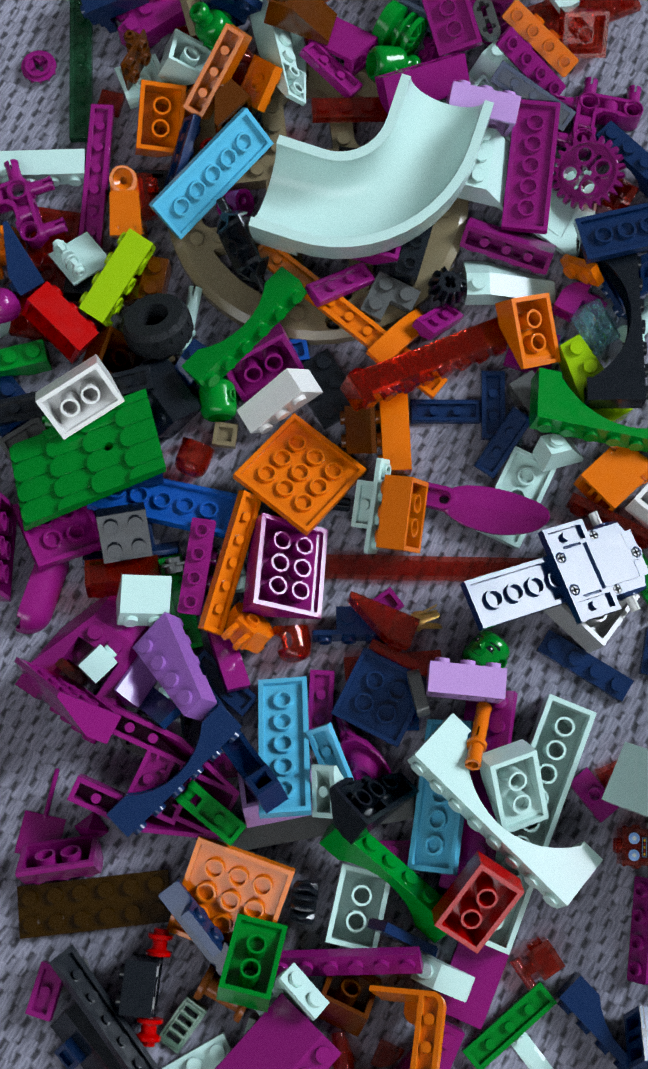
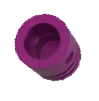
(236, 201)

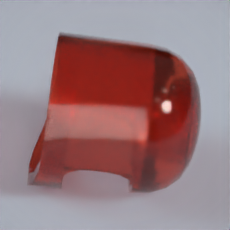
(624, 198)
(193, 458)
(301, 642)

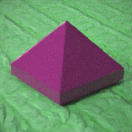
(91, 825)

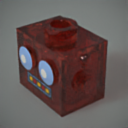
(631, 846)

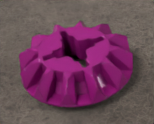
(43, 59)

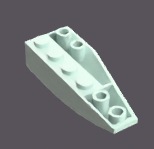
(282, 50)

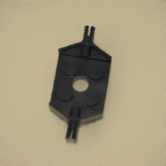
(245, 257)

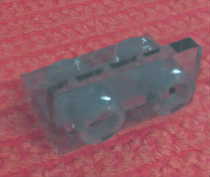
(595, 326)

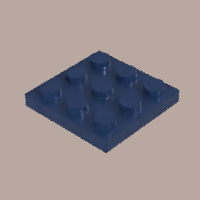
(377, 698)

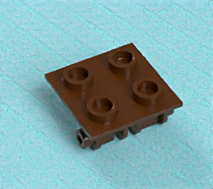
(136, 58)

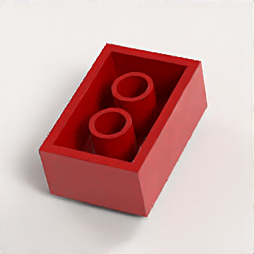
(60, 321)
(477, 902)

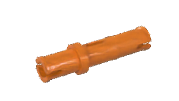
(476, 743)

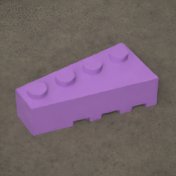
(172, 662)

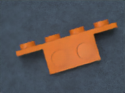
(543, 41)

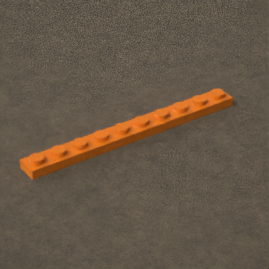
(339, 310)

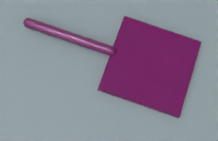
(41, 827)

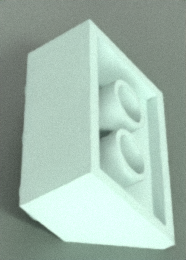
(489, 173)

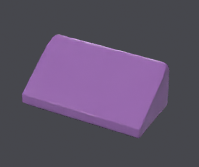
(135, 684)

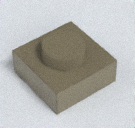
(225, 435)

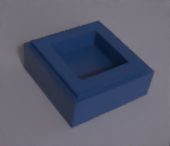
(70, 1054)

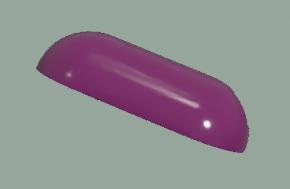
(41, 597)

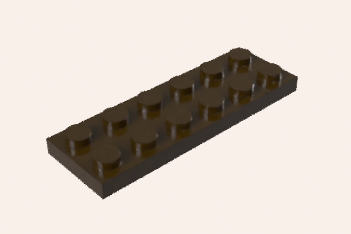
(92, 904)

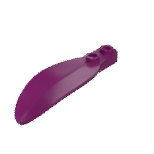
(488, 509)

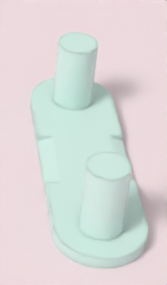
(530, 1053)

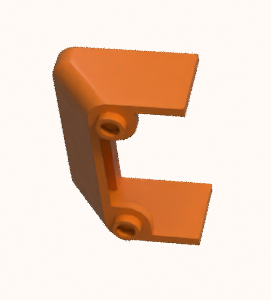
(428, 1014)

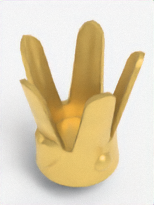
(425, 616)

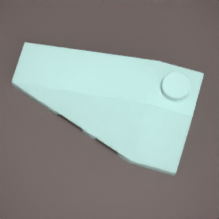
(495, 283)

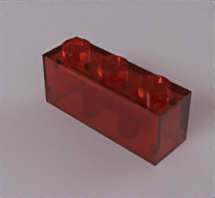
(105, 579)

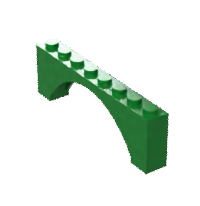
(561, 412)

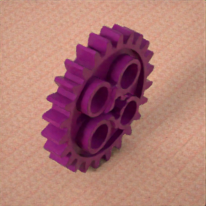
(604, 183)

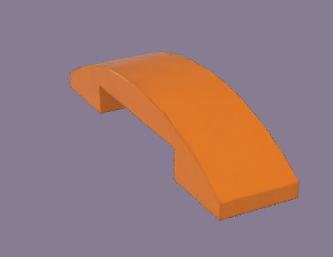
(396, 338)

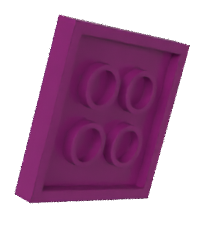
(62, 537)

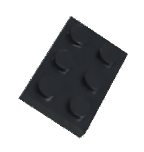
(330, 379)

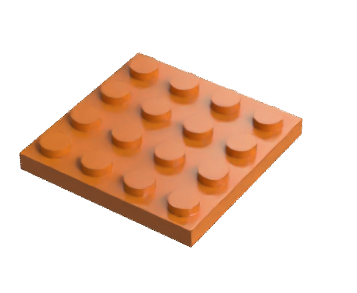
(300, 474)
(233, 882)

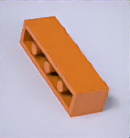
(217, 70)
(395, 434)

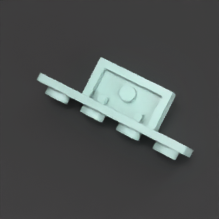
(366, 504)

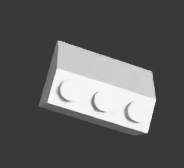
(79, 397)

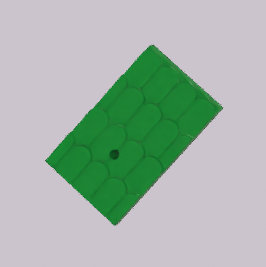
(100, 459)

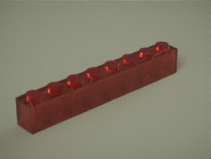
(424, 365)

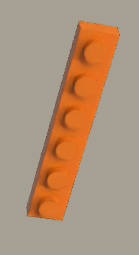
(230, 563)

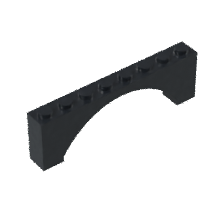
(623, 380)

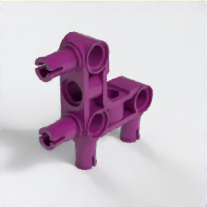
(600, 109)
(26, 207)

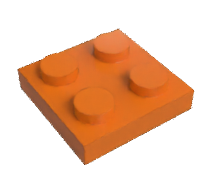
(261, 82)

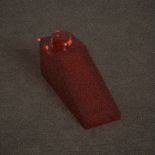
(388, 623)

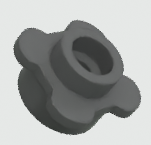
(173, 565)

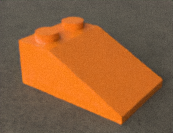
(529, 329)

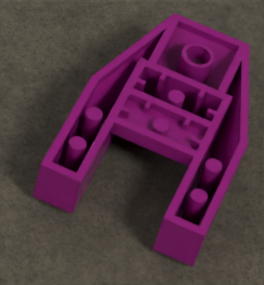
(83, 634)
(163, 759)

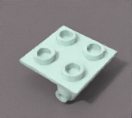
(78, 257)

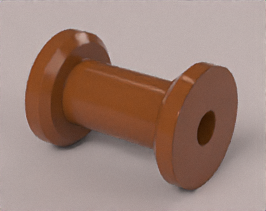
(209, 987)

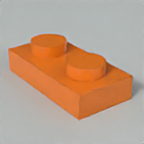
(577, 269)

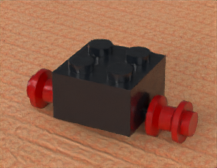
(141, 986)

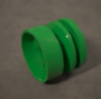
(400, 29)

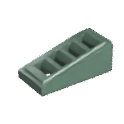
(198, 1008)

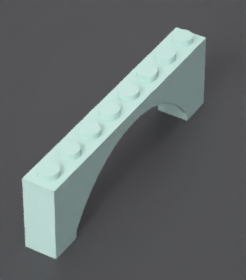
(552, 871)

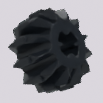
(447, 286)
(304, 902)

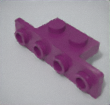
(528, 62)
(198, 566)
(638, 946)

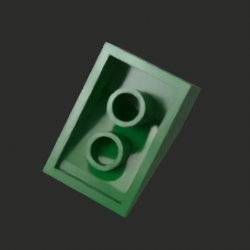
(251, 962)

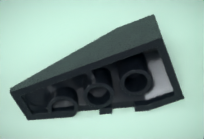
(367, 802)

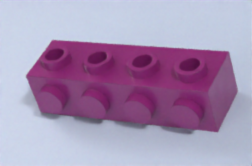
(507, 246)

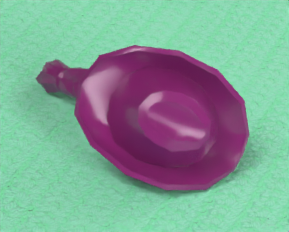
(360, 754)

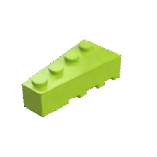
(117, 277)
(578, 364)

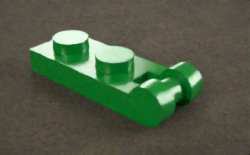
(212, 813)

